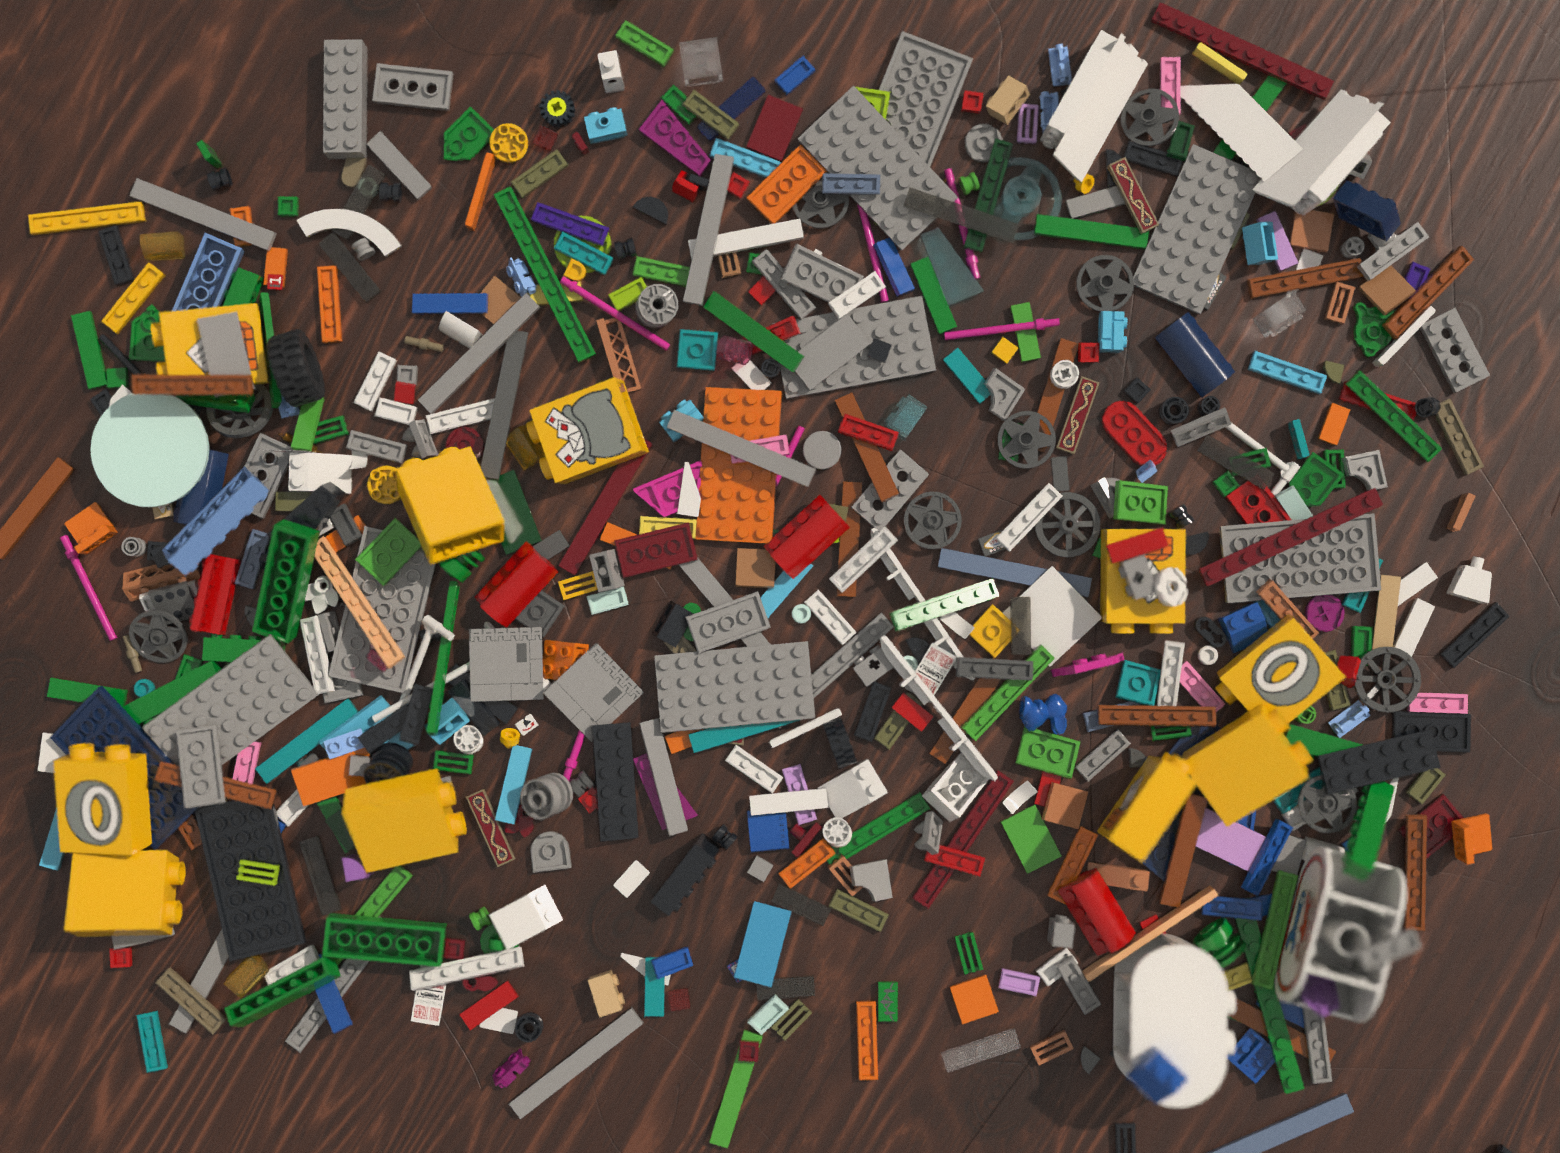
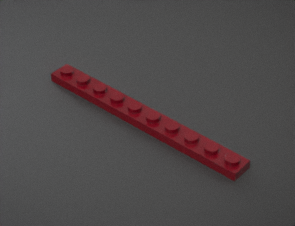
(1242, 51)
(1290, 537)

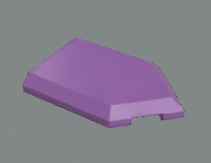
(1320, 994)

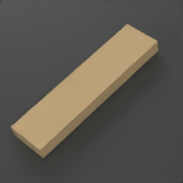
(1386, 611)

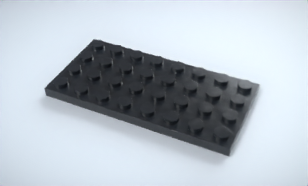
(251, 914)

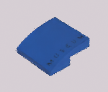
(768, 832)
(1252, 1055)

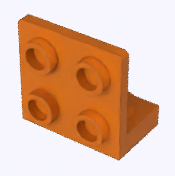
(90, 528)
(560, 656)
(1471, 837)

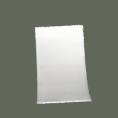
(359, 460)
(957, 624)
(1019, 796)

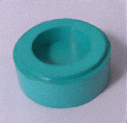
(143, 687)

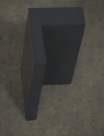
(672, 624)

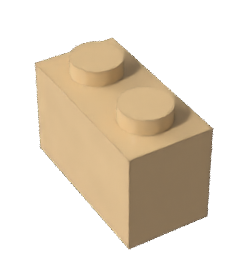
(1007, 100)
(606, 993)

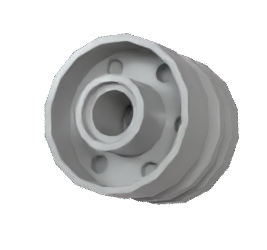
(664, 297)
(546, 795)

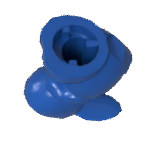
(1037, 712)

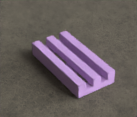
(1026, 139)

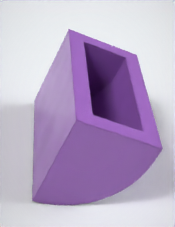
(354, 868)

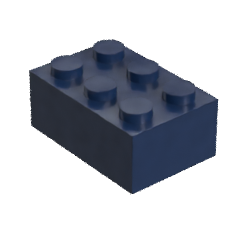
(1367, 210)

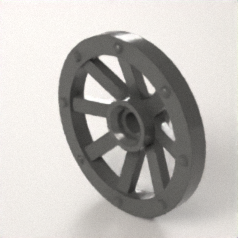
(239, 417)
(1063, 529)
(1391, 679)

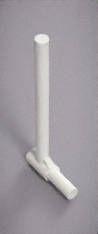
(1287, 470)
(432, 627)

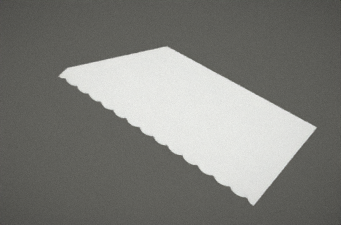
(1243, 126)

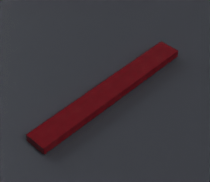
(601, 513)
(964, 837)

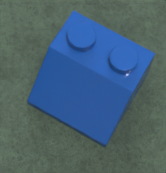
(1243, 626)
(1157, 1076)

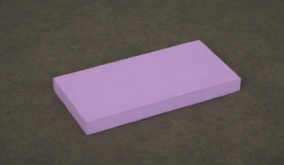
(1231, 843)

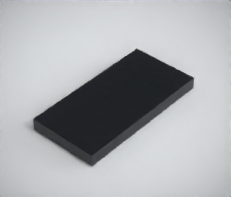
(1449, 730)

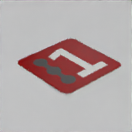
(275, 281)

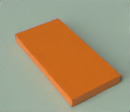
(786, 184)
(326, 778)

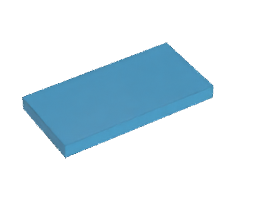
(762, 944)

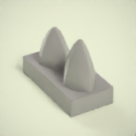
(419, 432)
(1104, 490)
(330, 629)
(931, 830)

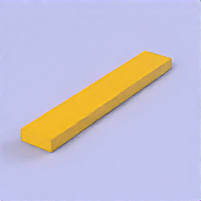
(86, 218)

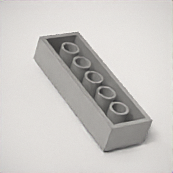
(345, 99)

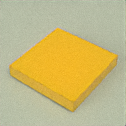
(992, 631)

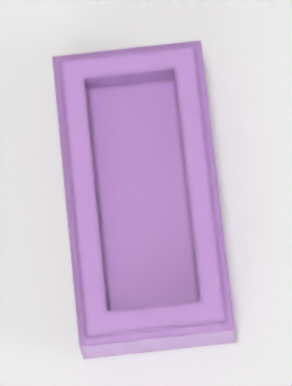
(1019, 982)

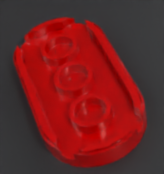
(1134, 433)

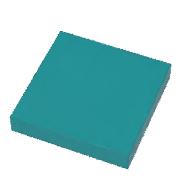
(697, 350)
(1138, 683)

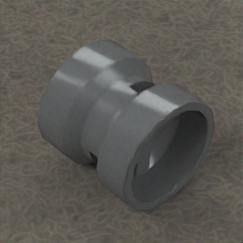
(581, 783)

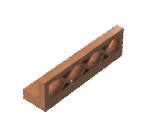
(610, 352)
(159, 579)

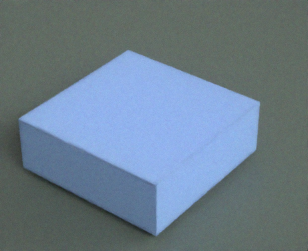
(1146, 471)

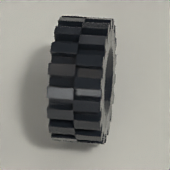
(840, 743)

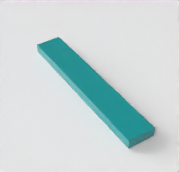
(717, 736)
(305, 742)

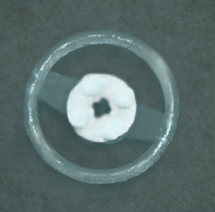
(1029, 184)

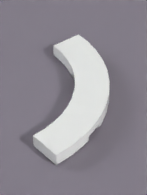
(353, 221)

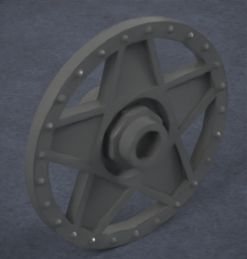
(1150, 117)
(821, 205)
(1105, 283)
(1026, 439)
(932, 520)
(158, 636)
(1326, 806)

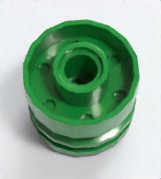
(457, 565)
(1220, 942)

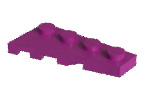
(672, 137)
(643, 767)

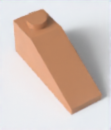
(1122, 876)

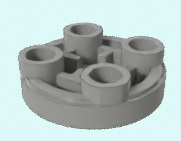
(822, 450)

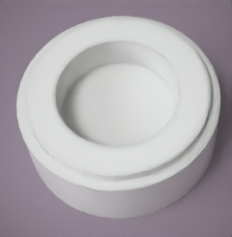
(1207, 655)

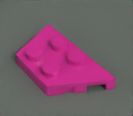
(664, 492)
(1082, 665)

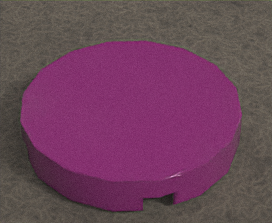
(1324, 612)

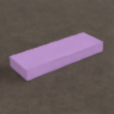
(1286, 256)
(796, 782)

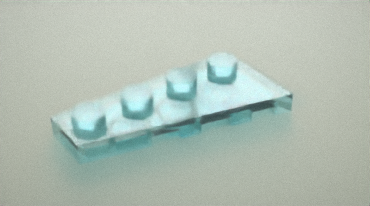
(951, 271)

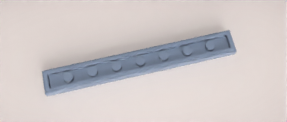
(1004, 570)
(1290, 1127)

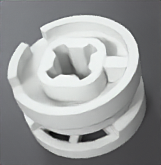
(1064, 374)
(468, 739)
(837, 832)

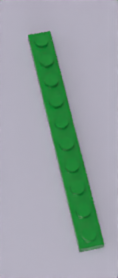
(544, 274)
(1271, 1012)

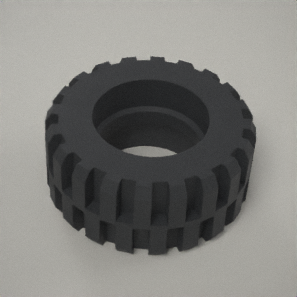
(295, 368)

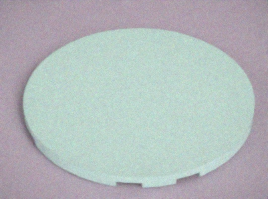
(149, 449)

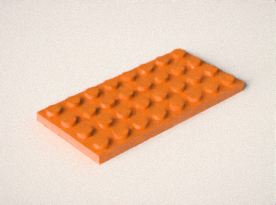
(740, 496)

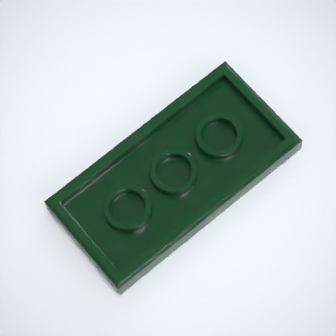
(518, 519)

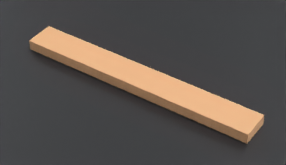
(357, 604)
(1150, 933)

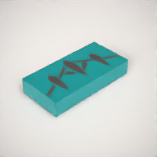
(1298, 439)

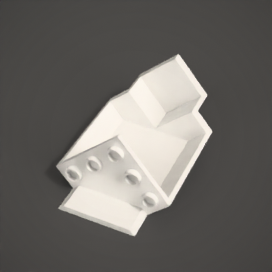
(1093, 103)
(1331, 149)

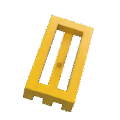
(564, 590)

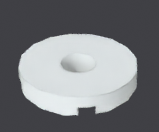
(1163, 590)

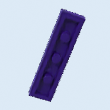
(570, 224)

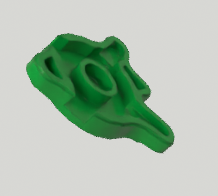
(1369, 330)

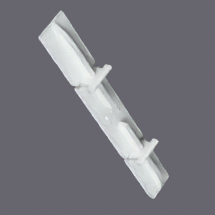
(910, 590)
(946, 722)

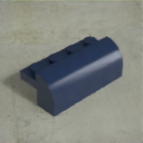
(1195, 354)
(204, 490)

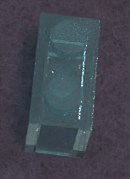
(906, 417)

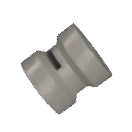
(137, 548)

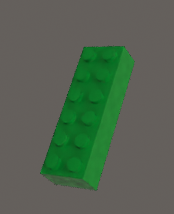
(285, 580)
(384, 939)

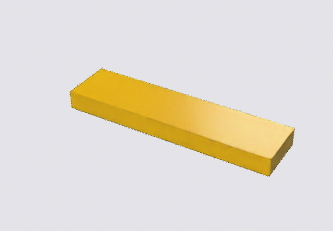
(133, 298)

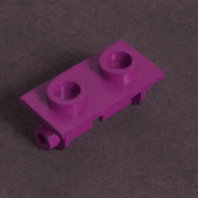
(504, 1074)

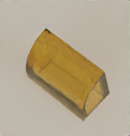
(162, 246)
(523, 448)
(246, 975)

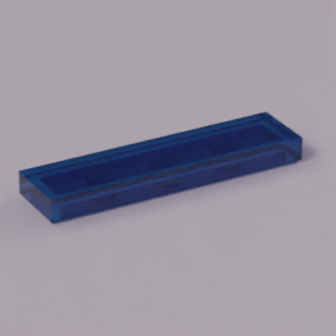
(736, 104)

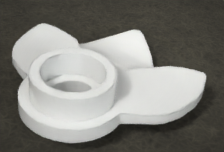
(321, 597)

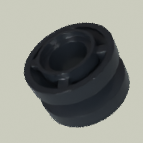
(1167, 417)
(535, 1020)

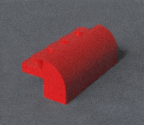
(806, 537)
(515, 585)
(215, 594)
(1097, 912)

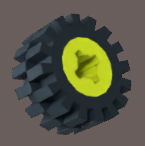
(560, 115)

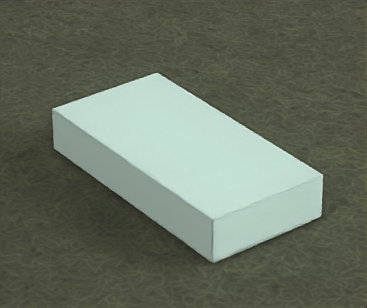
(1293, 504)
(607, 600)
(767, 1014)

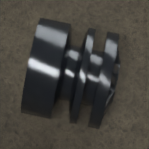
(388, 762)

